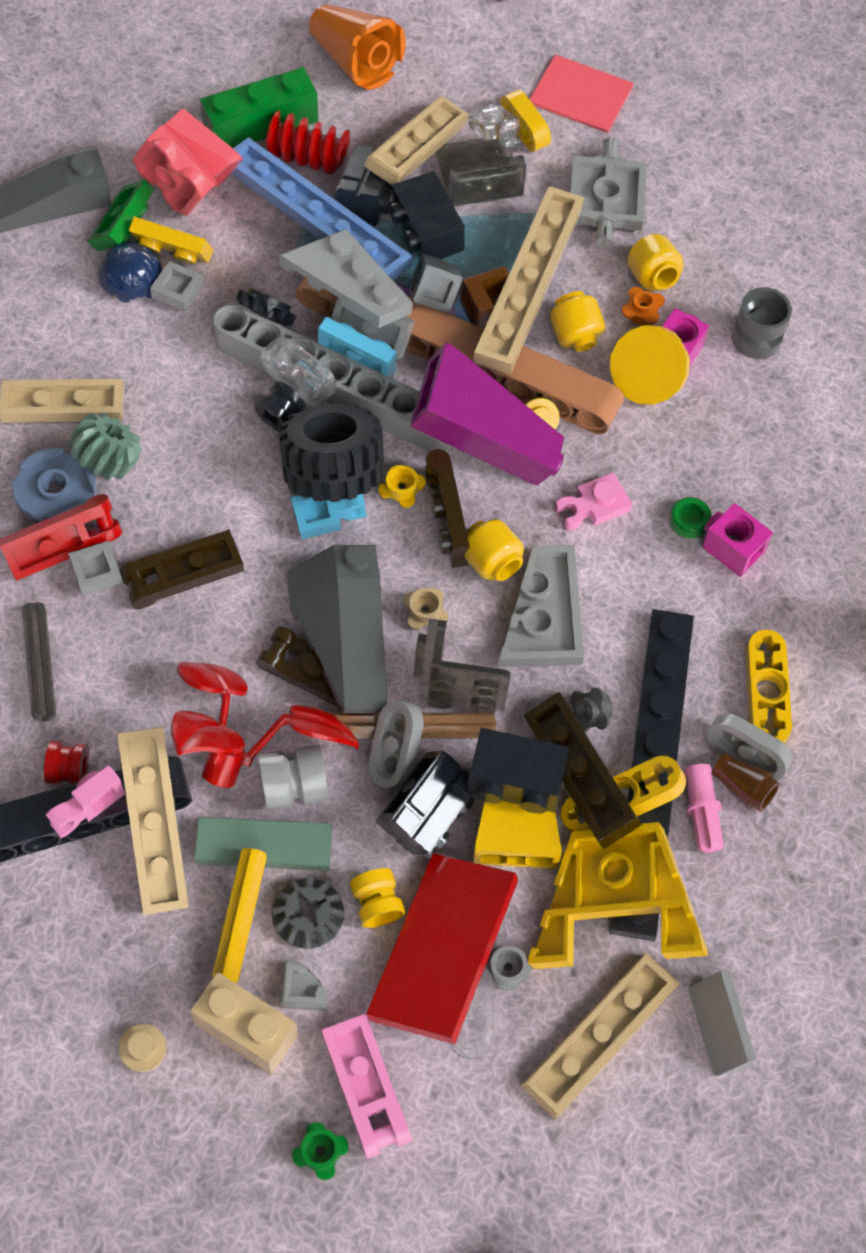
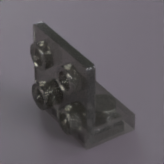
(480, 171)

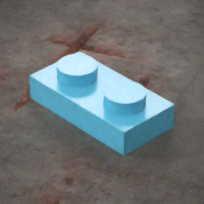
(356, 346)

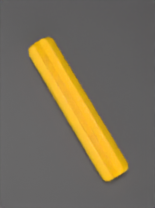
(239, 913)

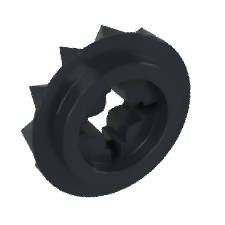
(266, 306)

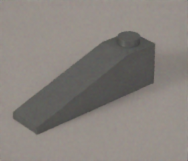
(54, 189)
(341, 613)

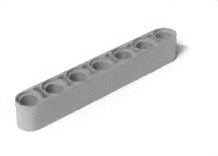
(354, 378)

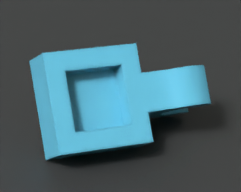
(323, 517)

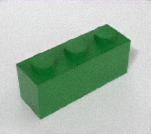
(250, 107)

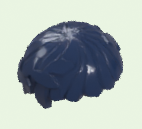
(129, 272)

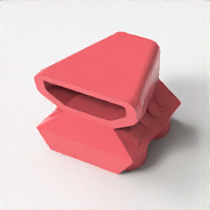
(185, 161)

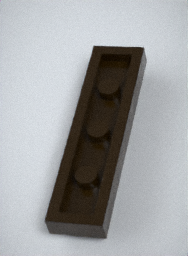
(585, 772)

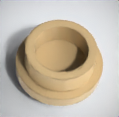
(142, 1048)

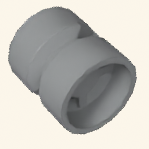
(293, 777)

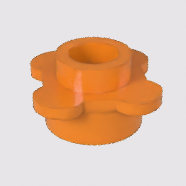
(643, 314)

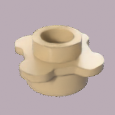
(420, 598)

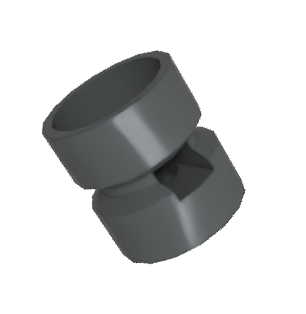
(761, 323)

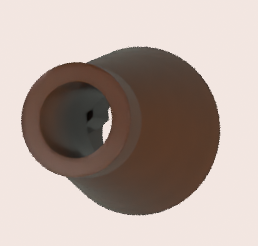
(747, 782)

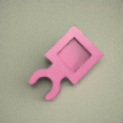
(599, 499)
(92, 796)

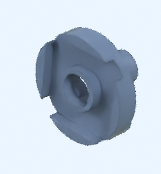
(34, 480)

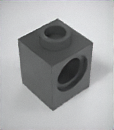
(435, 283)

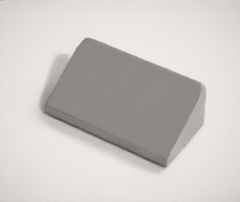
(722, 1024)

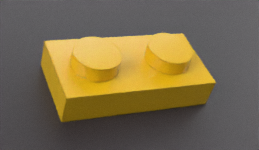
(185, 246)

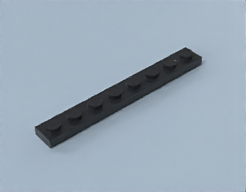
(658, 728)

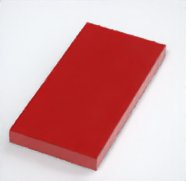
(443, 948)

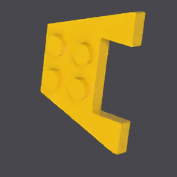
(622, 880)

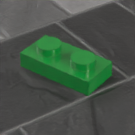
(116, 222)

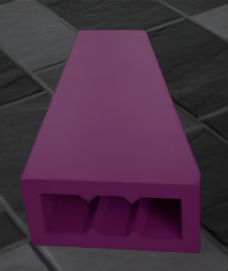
(484, 419)

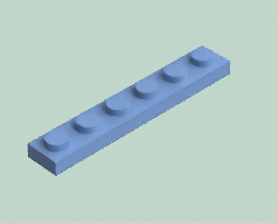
(312, 206)

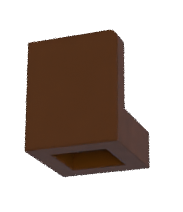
(481, 293)

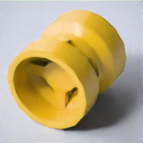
(377, 898)

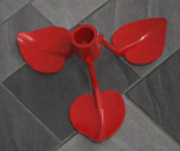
(226, 755)

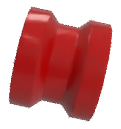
(65, 762)

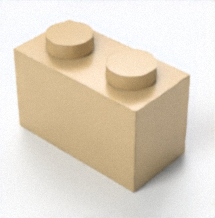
(244, 1023)

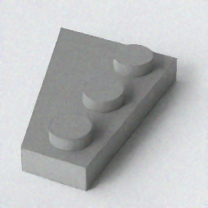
(352, 275)
(547, 612)

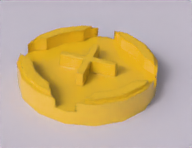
(649, 364)

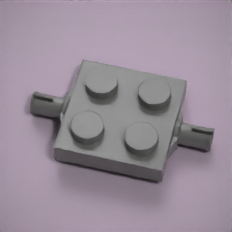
(611, 191)

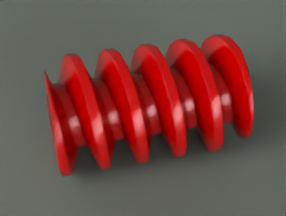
(307, 145)

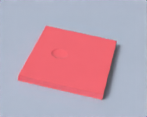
(581, 93)

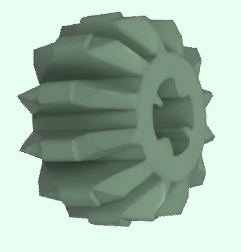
(105, 446)

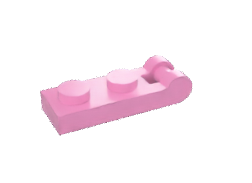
(365, 1084)

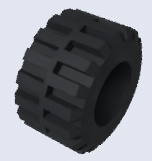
(332, 452)

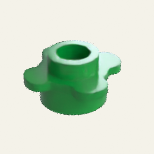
(317, 1137)

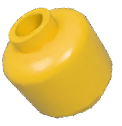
(655, 262)
(577, 321)
(494, 550)

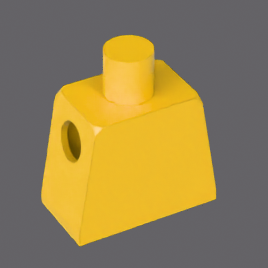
(517, 837)

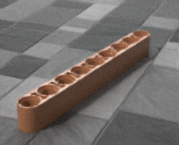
(576, 394)

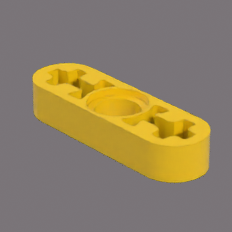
(776, 673)
(641, 803)

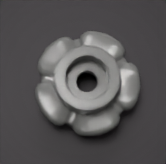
(517, 959)

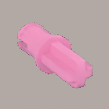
(703, 808)

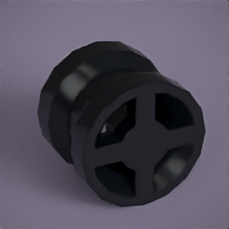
(279, 405)

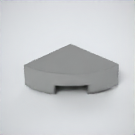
(301, 988)

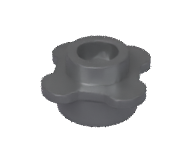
(592, 708)

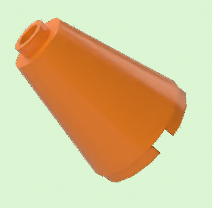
(359, 43)

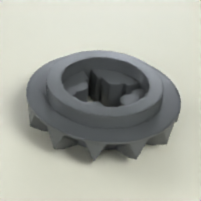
(300, 931)

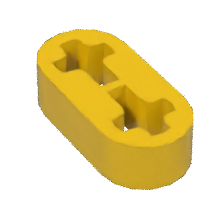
(532, 127)

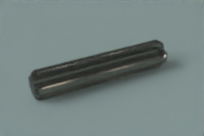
(38, 662)

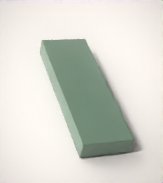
(284, 842)

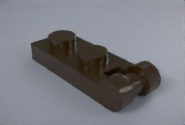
(447, 506)
(182, 568)
(305, 670)

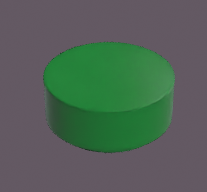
(689, 517)

